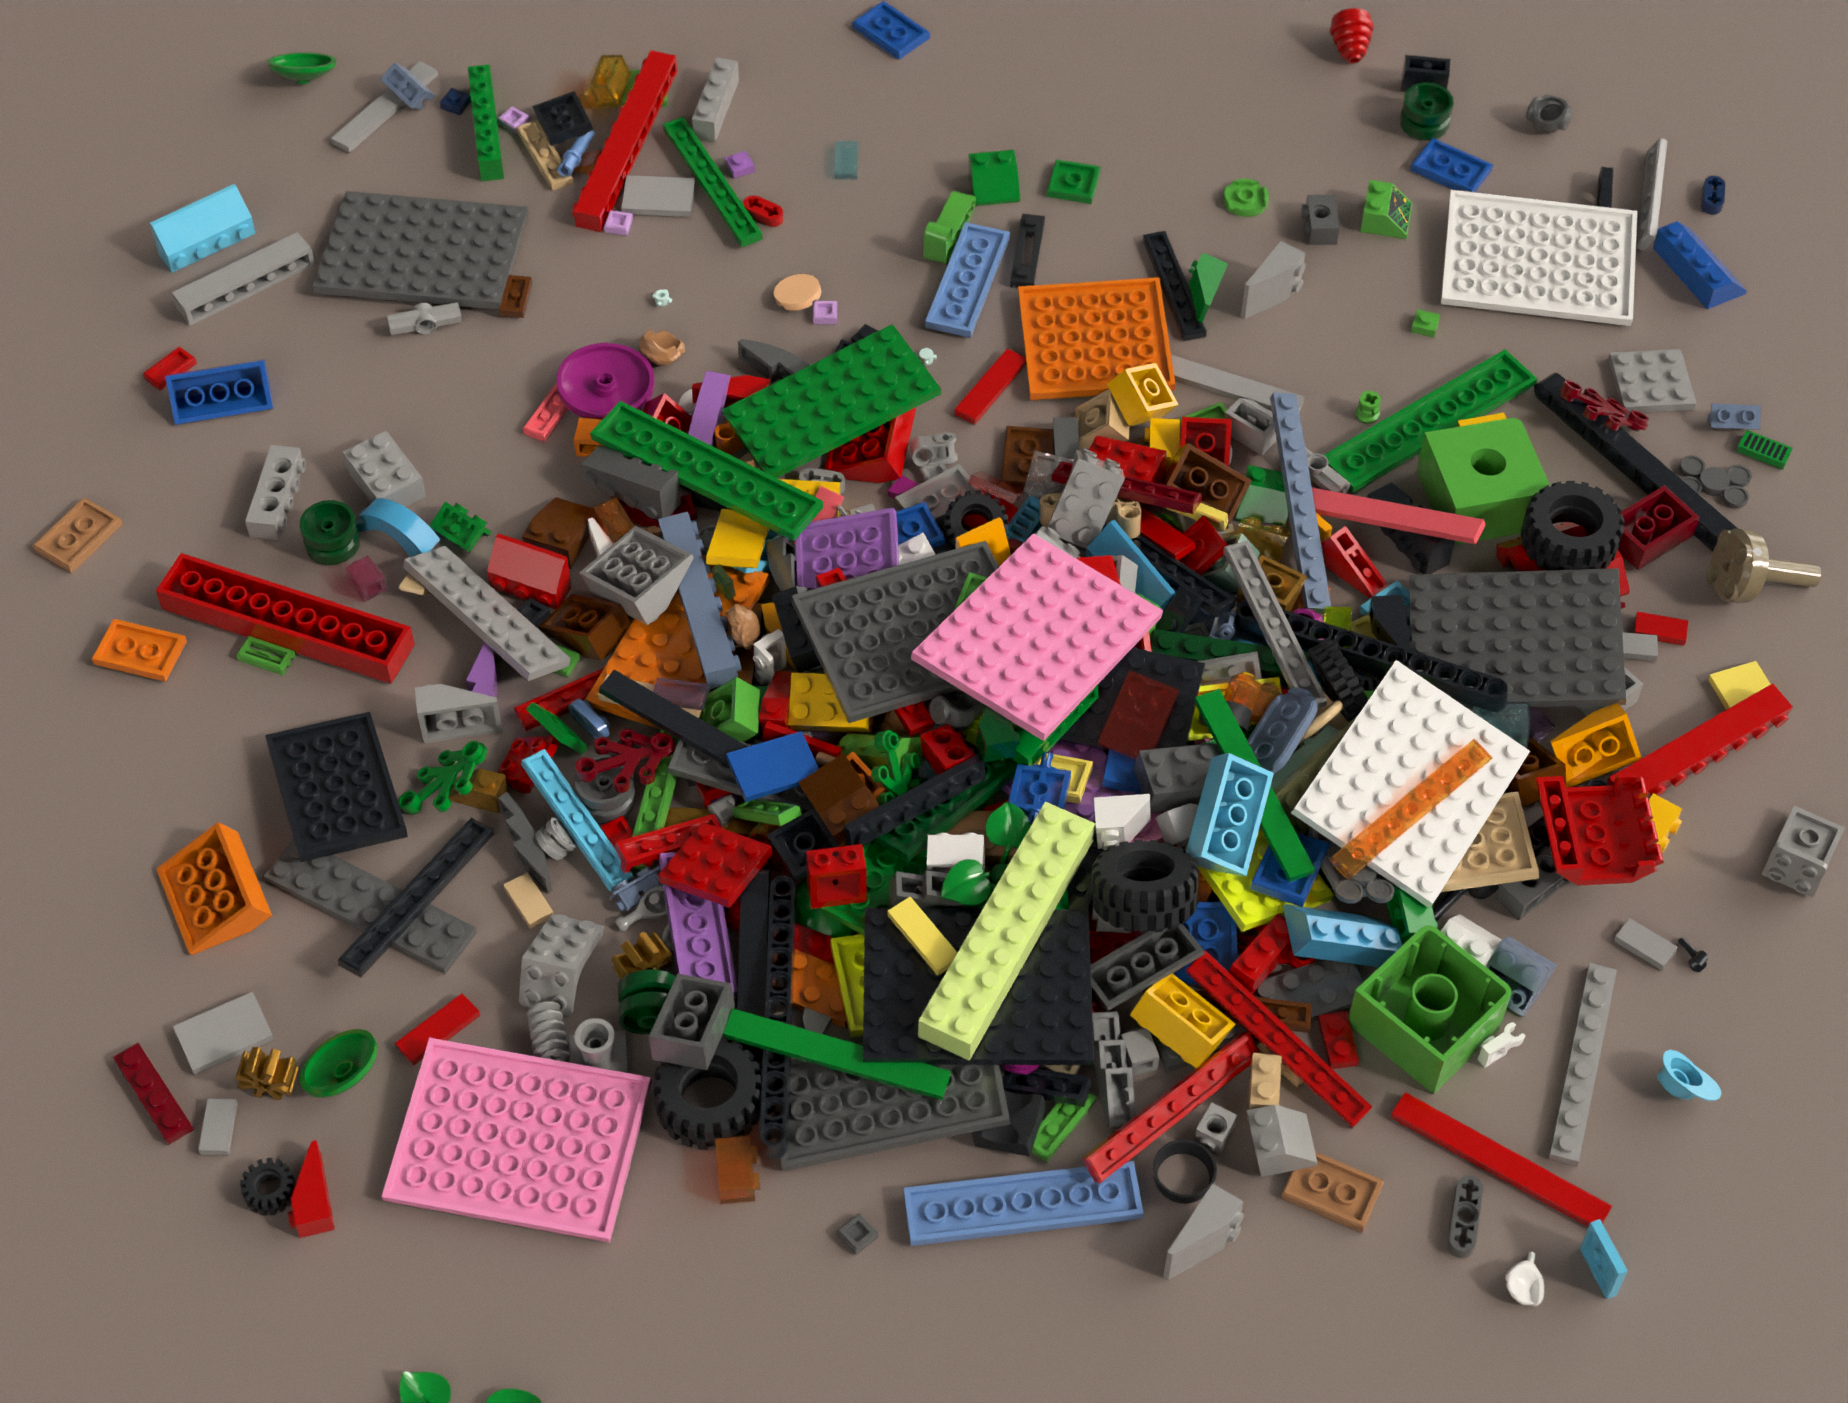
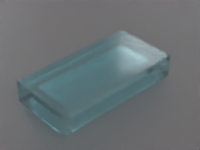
(846, 160)

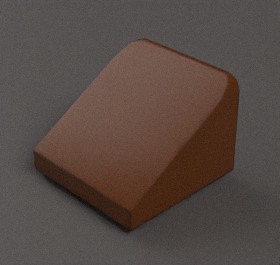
(588, 161)

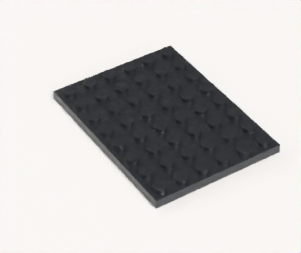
(1038, 1023)

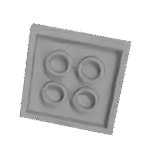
(1652, 380)

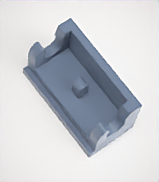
(406, 86)

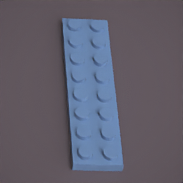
(1020, 1204)

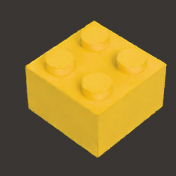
(1142, 394)

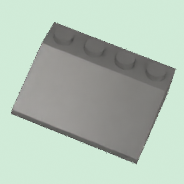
(638, 574)

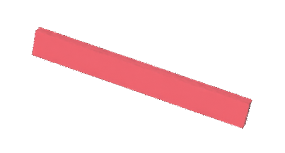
(1398, 516)

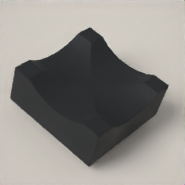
(1020, 1135)

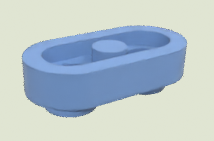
(588, 719)

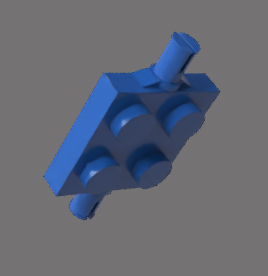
(1038, 785)

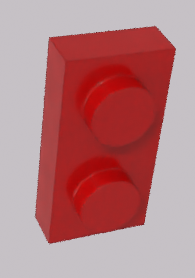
(1338, 1040)

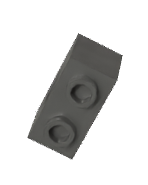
(1321, 219)

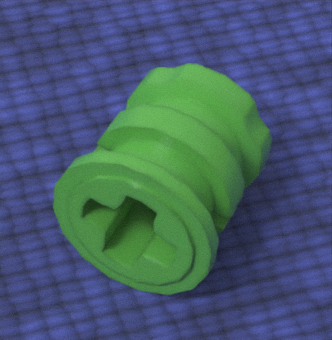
(1368, 407)

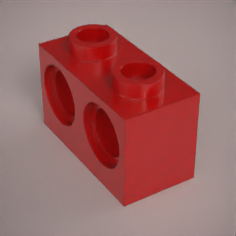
(944, 748)

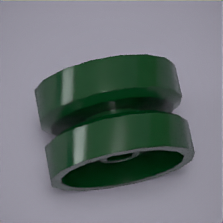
(1426, 111)
(329, 532)
(642, 998)

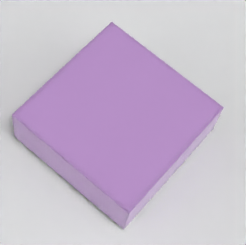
(512, 118)
(618, 222)
(824, 312)

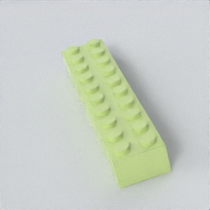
(1006, 931)

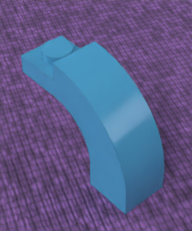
(398, 523)

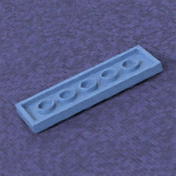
(967, 280)

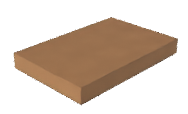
(77, 535)
(1334, 1192)

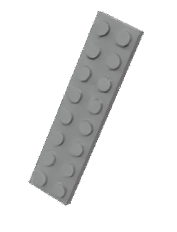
(486, 613)

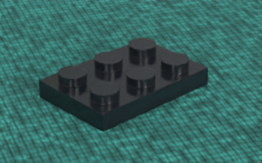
(563, 118)

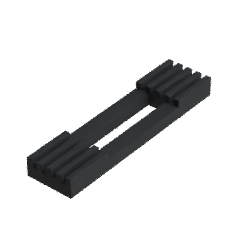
(1023, 274)

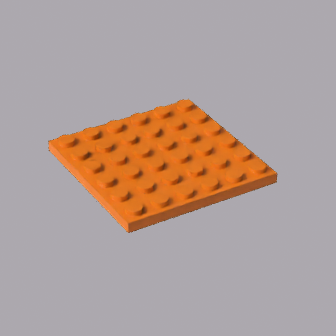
(1090, 333)

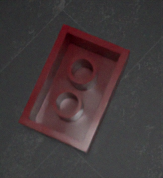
(1655, 527)

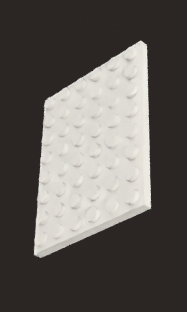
(1540, 257)
(1384, 755)

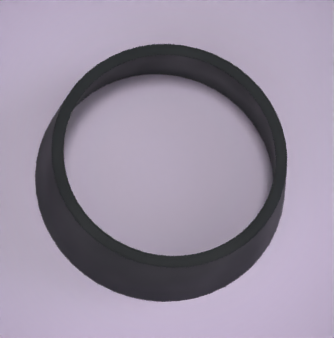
(1185, 1147)

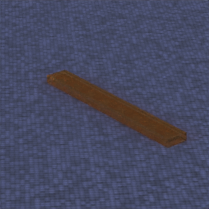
(1410, 809)

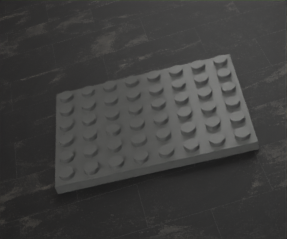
(421, 250)
(876, 621)
(1539, 631)

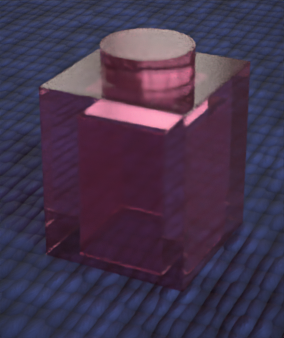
(366, 578)

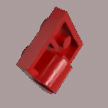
(520, 750)

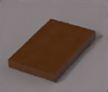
(1019, 451)

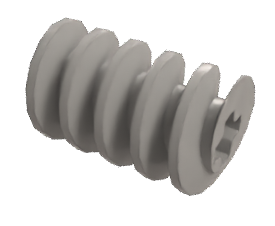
(547, 1031)

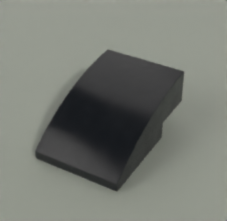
(802, 835)

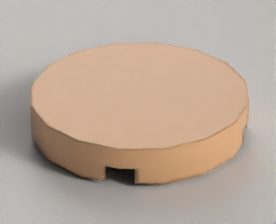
(797, 292)

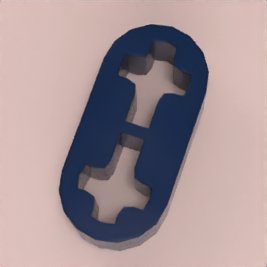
(1717, 195)

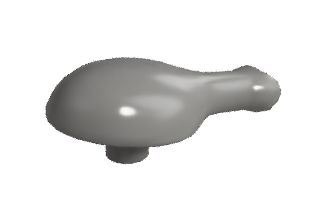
(651, 906)

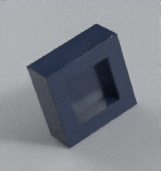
(455, 101)

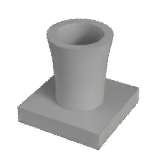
(599, 1046)

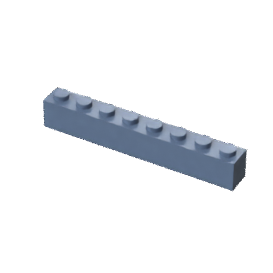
(700, 605)

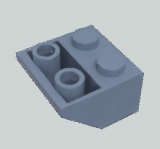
(1523, 971)

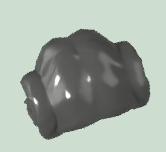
(1549, 113)
(955, 709)

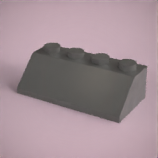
(1141, 965)

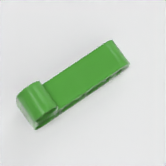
(942, 236)

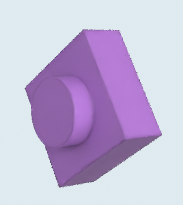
(739, 164)

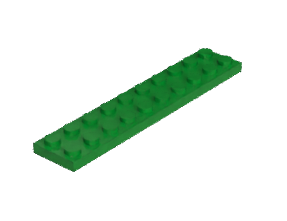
(1402, 434)
(708, 470)

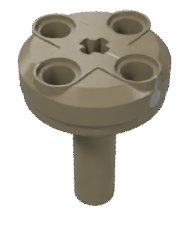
(1743, 565)

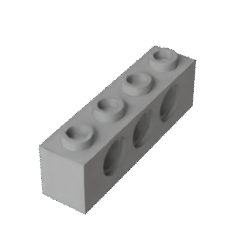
(275, 492)

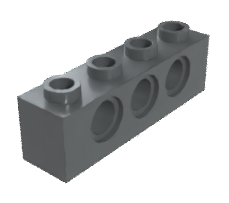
(1522, 899)

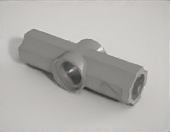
(424, 318)
(1323, 475)

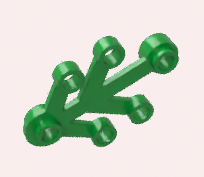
(886, 743)
(470, 756)

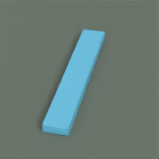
(575, 818)

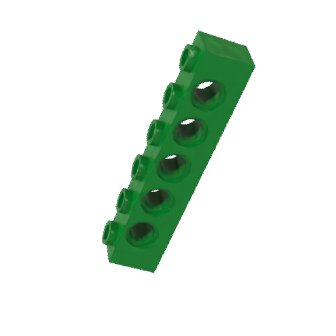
(485, 123)

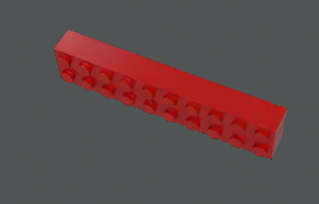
(286, 618)

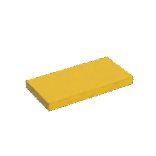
(736, 541)

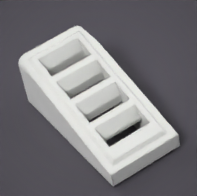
(599, 538)

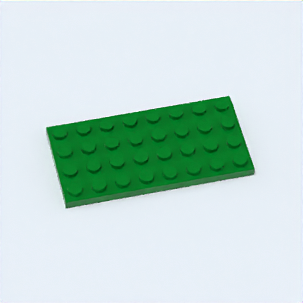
(831, 402)

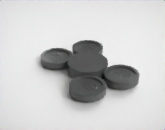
(1716, 481)
(1352, 890)

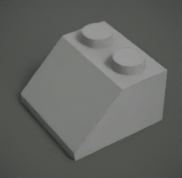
(1281, 1139)

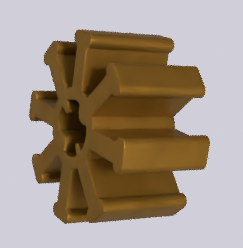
(646, 954)
(266, 1073)

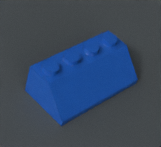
(1696, 265)
(219, 391)

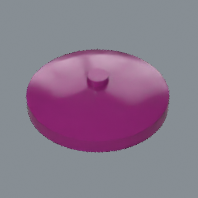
(602, 375)

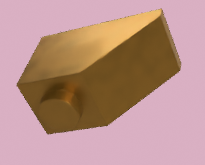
(485, 790)

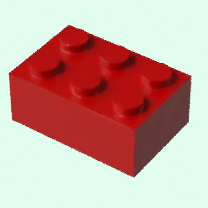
(1134, 459)

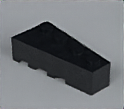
(1424, 551)

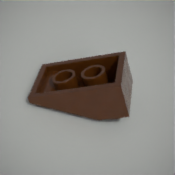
(1203, 474)
(560, 528)
(588, 625)
(1537, 764)
(838, 795)

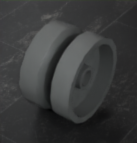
(600, 796)

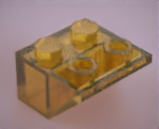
(606, 82)

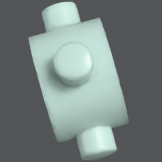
(662, 297)
(926, 356)

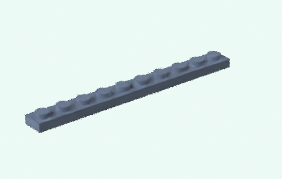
(1300, 501)

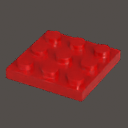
(715, 864)

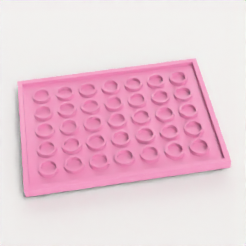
(1037, 636)
(518, 1140)

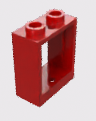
(823, 872)

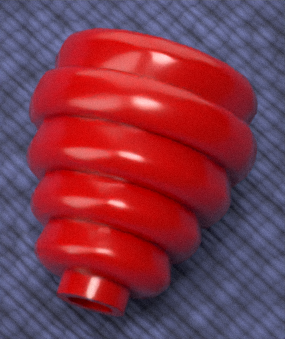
(1352, 33)

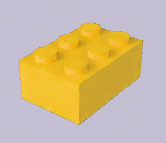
(817, 708)

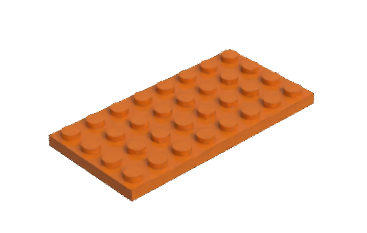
(666, 644)

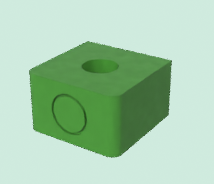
(1482, 474)
(1436, 975)

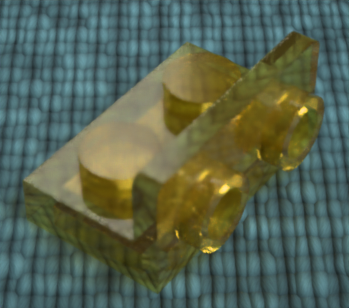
(1267, 540)

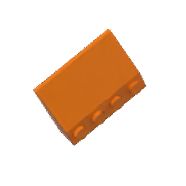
(213, 889)

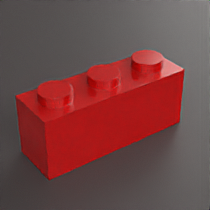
(1262, 954)

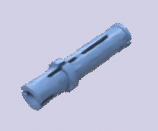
(573, 156)

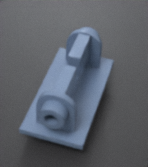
(1735, 416)
(1225, 626)
(628, 893)

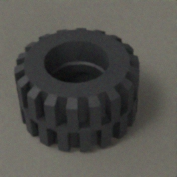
(971, 504)

